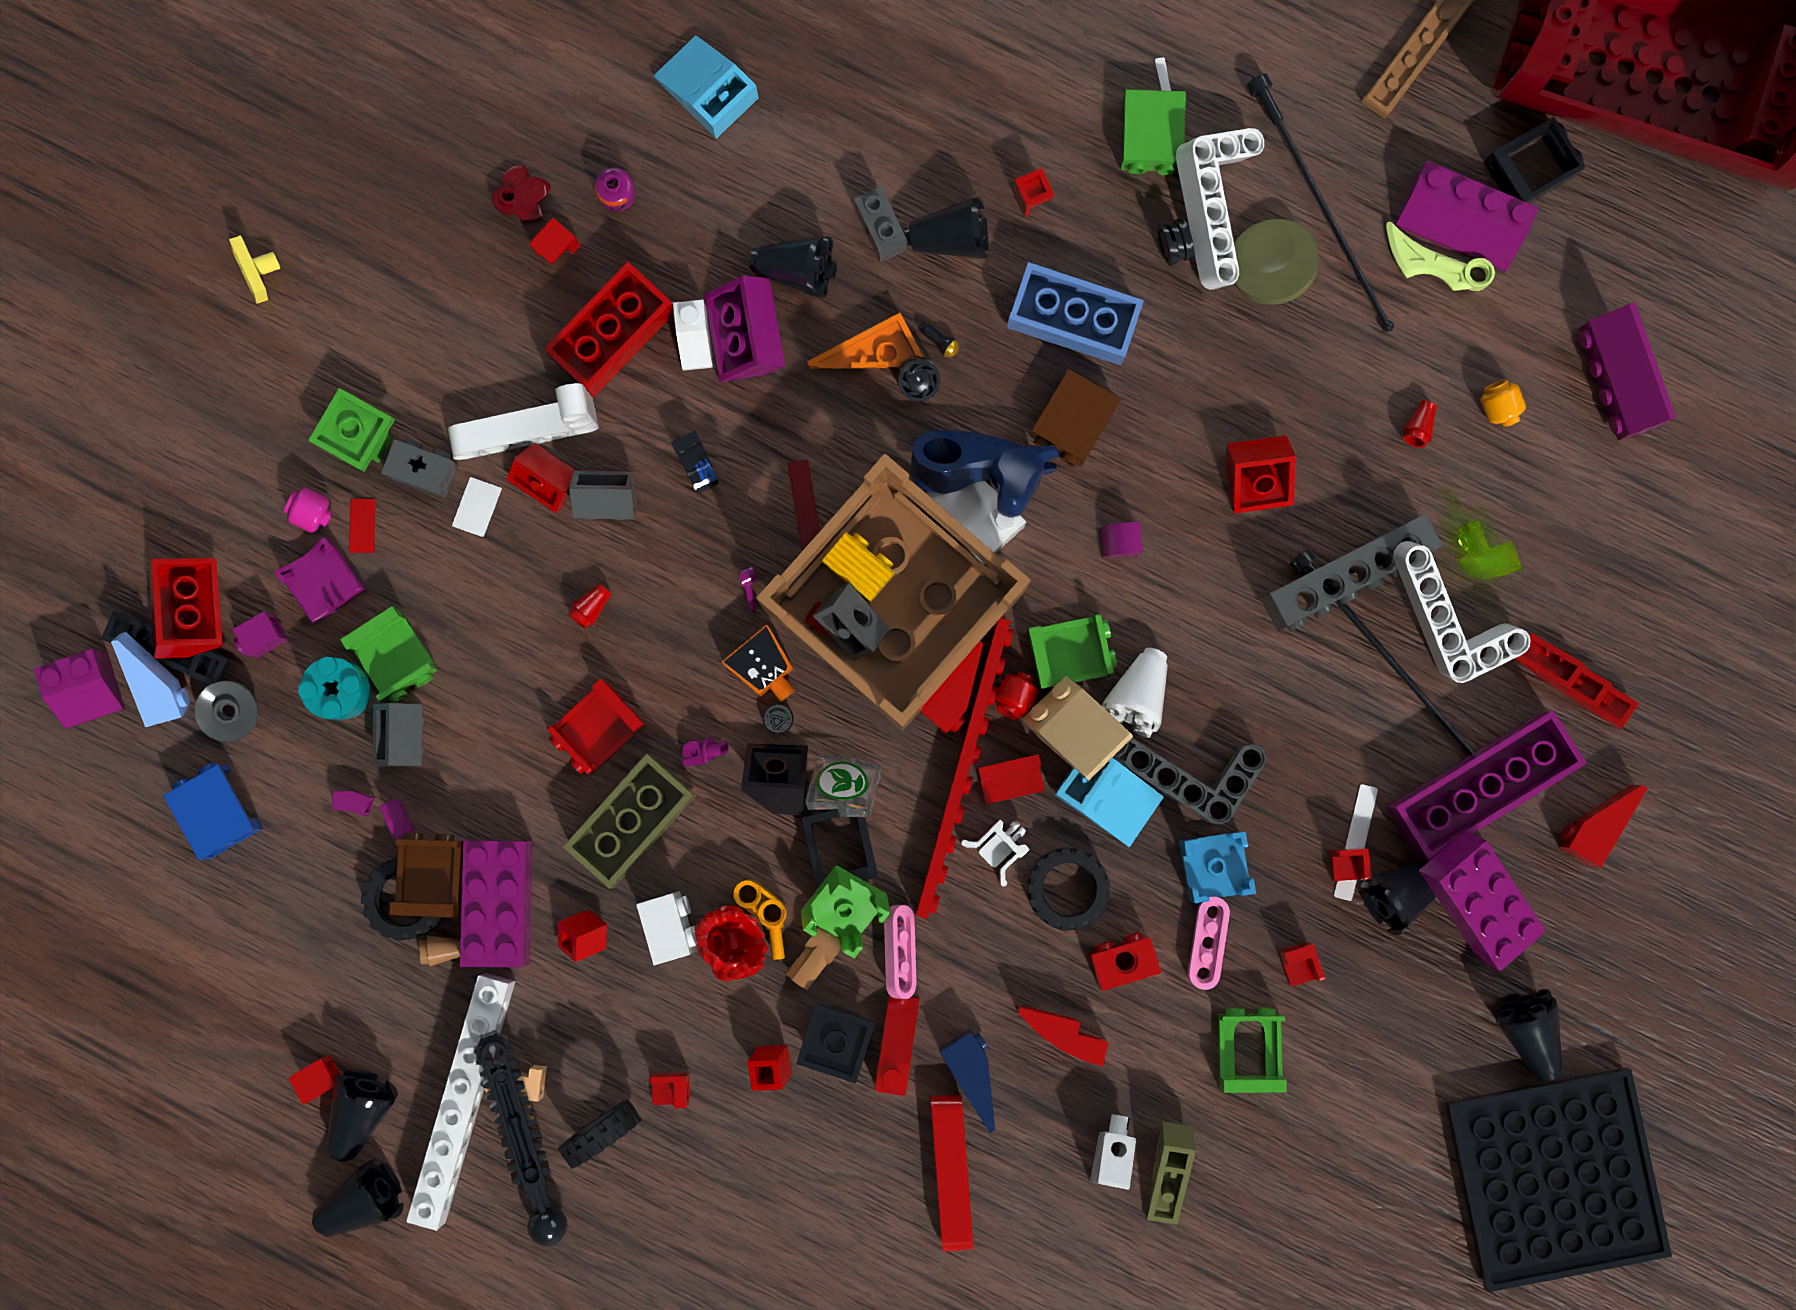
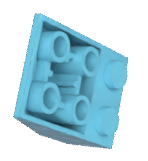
(708, 85)
(1111, 799)

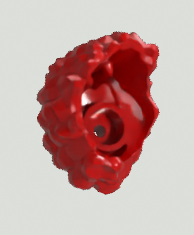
(731, 943)

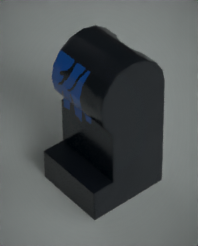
(695, 461)

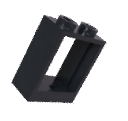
(1510, 179)
(814, 816)

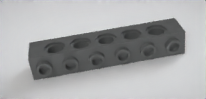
(1283, 604)

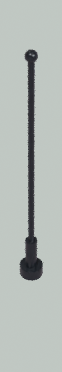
(1260, 87)
(1304, 562)

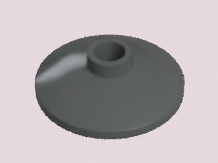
(211, 712)

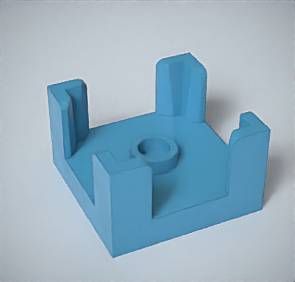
(1216, 866)

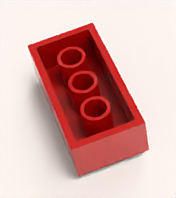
(610, 329)

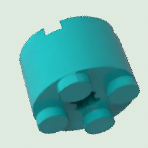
(318, 683)

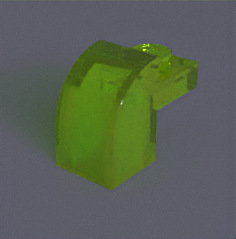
(1482, 561)

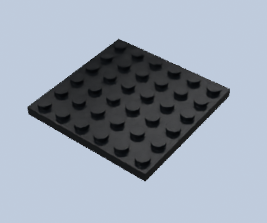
(1558, 1179)

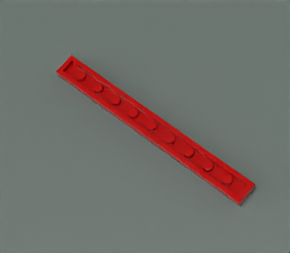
(962, 782)

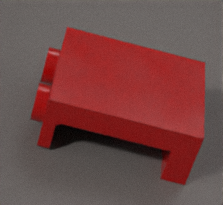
(595, 728)

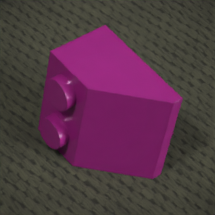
(80, 687)

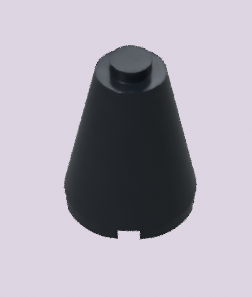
(951, 231)
(1398, 896)
(356, 1111)
(360, 1201)

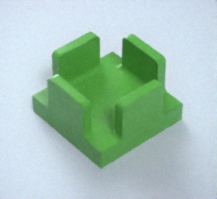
(353, 431)

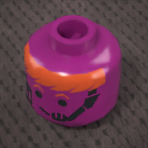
(615, 189)

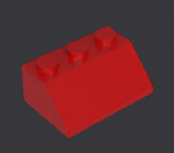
(185, 607)

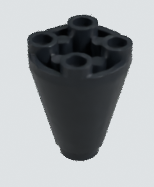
(797, 264)
(1533, 1031)

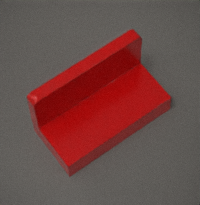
(541, 476)
(1011, 779)

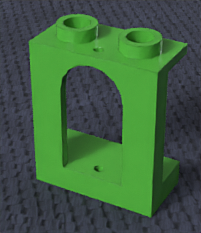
(1272, 1080)

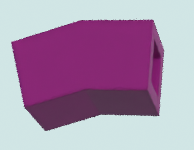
(352, 801)
(397, 818)

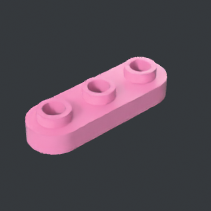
(900, 952)
(1213, 956)

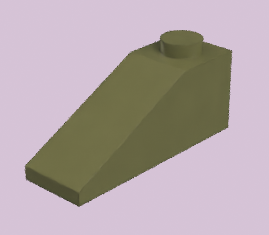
(1171, 1172)

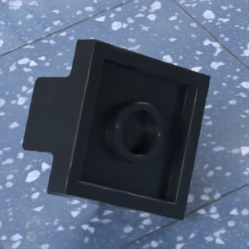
(836, 1042)

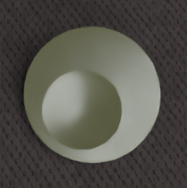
(1275, 261)

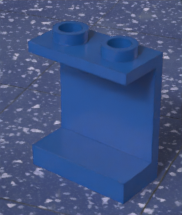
(210, 812)

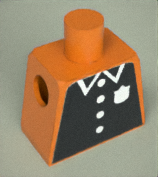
(762, 664)

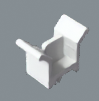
(1000, 847)

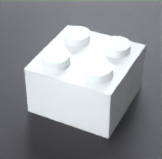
(667, 927)

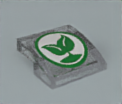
(843, 785)

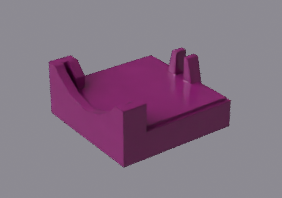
(321, 580)

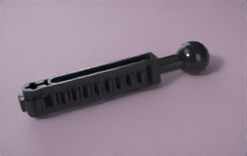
(547, 1223)

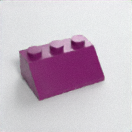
(744, 329)

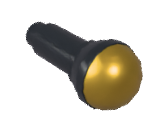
(947, 345)

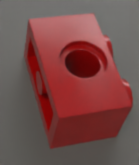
(1142, 965)

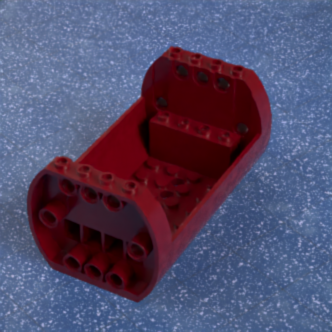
(1724, 46)

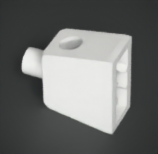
(1107, 1167)

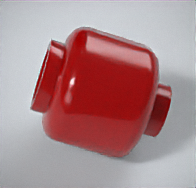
(1016, 695)

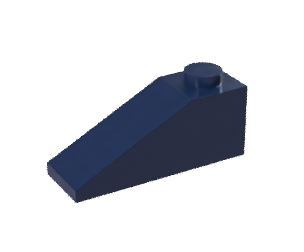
(971, 1069)

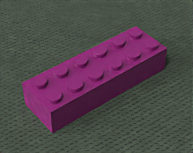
(1486, 784)

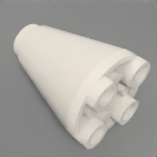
(1140, 694)

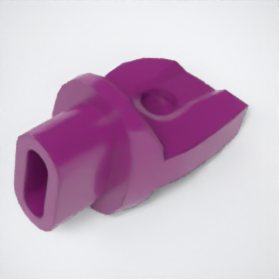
(700, 752)

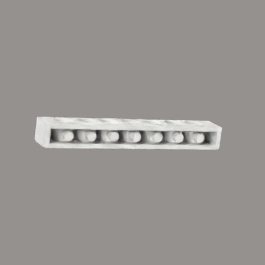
(459, 1105)

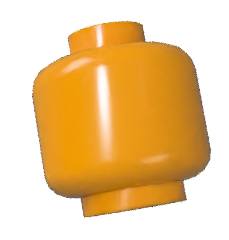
(1503, 403)

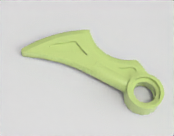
(1417, 259)

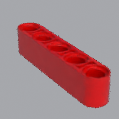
(952, 1173)

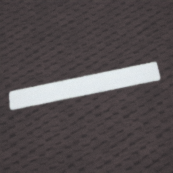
(1358, 833)

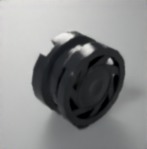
(1175, 241)
(918, 378)

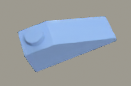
(151, 684)

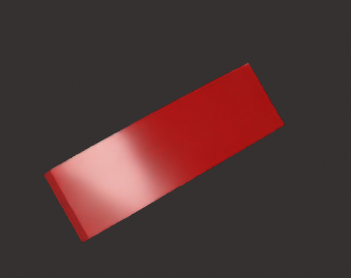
(1065, 1034)

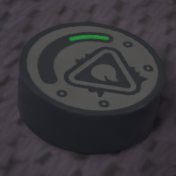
(778, 719)

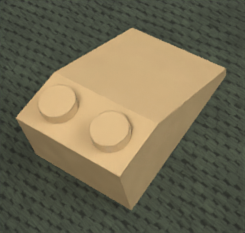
(1077, 728)

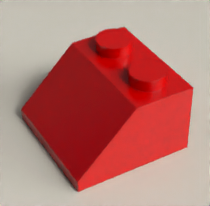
(1261, 473)

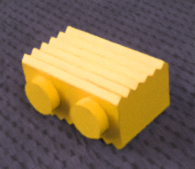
(859, 566)

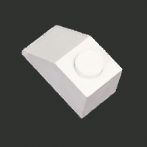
(693, 334)

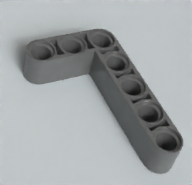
(1181, 779)

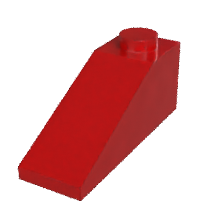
(952, 697)
(1597, 831)
(897, 1046)

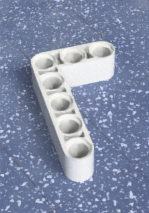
(1206, 203)
(568, 417)
(1446, 621)

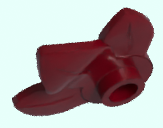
(525, 192)

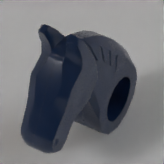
(978, 457)

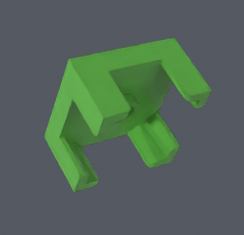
(844, 908)

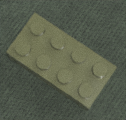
(629, 821)

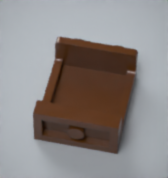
(1074, 418)
(428, 876)

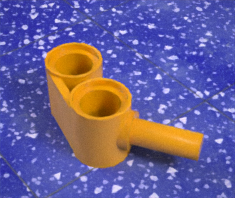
(757, 908)

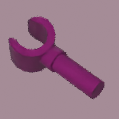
(747, 578)

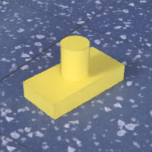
(253, 268)

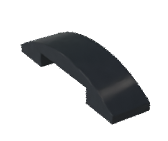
(204, 666)

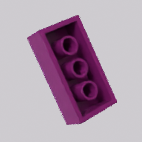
(1482, 900)
(496, 903)

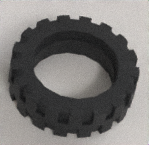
(1098, 901)
(375, 912)
(599, 1134)

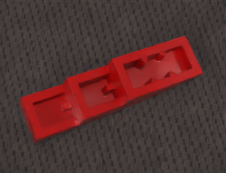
(1577, 682)

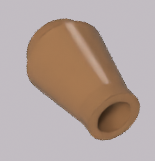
(438, 950)

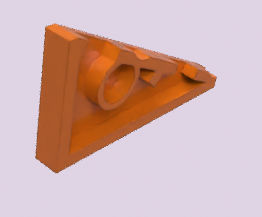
(878, 347)

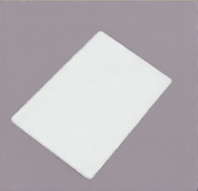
(476, 507)

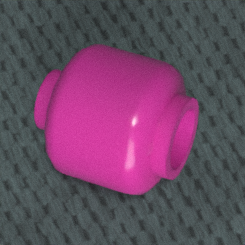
(308, 510)

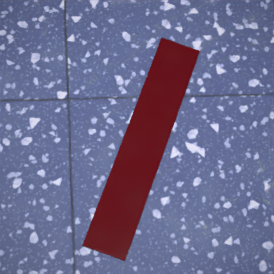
(804, 503)

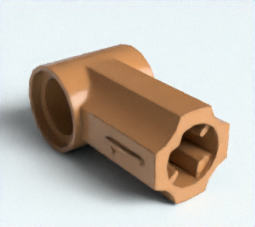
(818, 952)

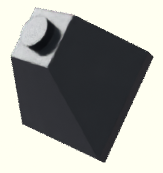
(776, 777)

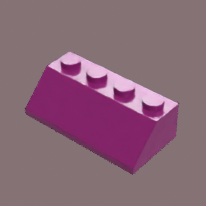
(1466, 216)
(1626, 372)

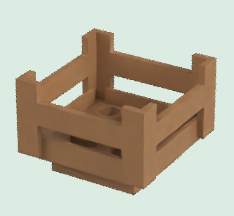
(933, 603)

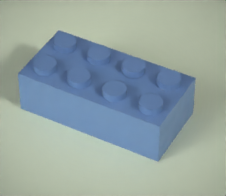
(1075, 314)

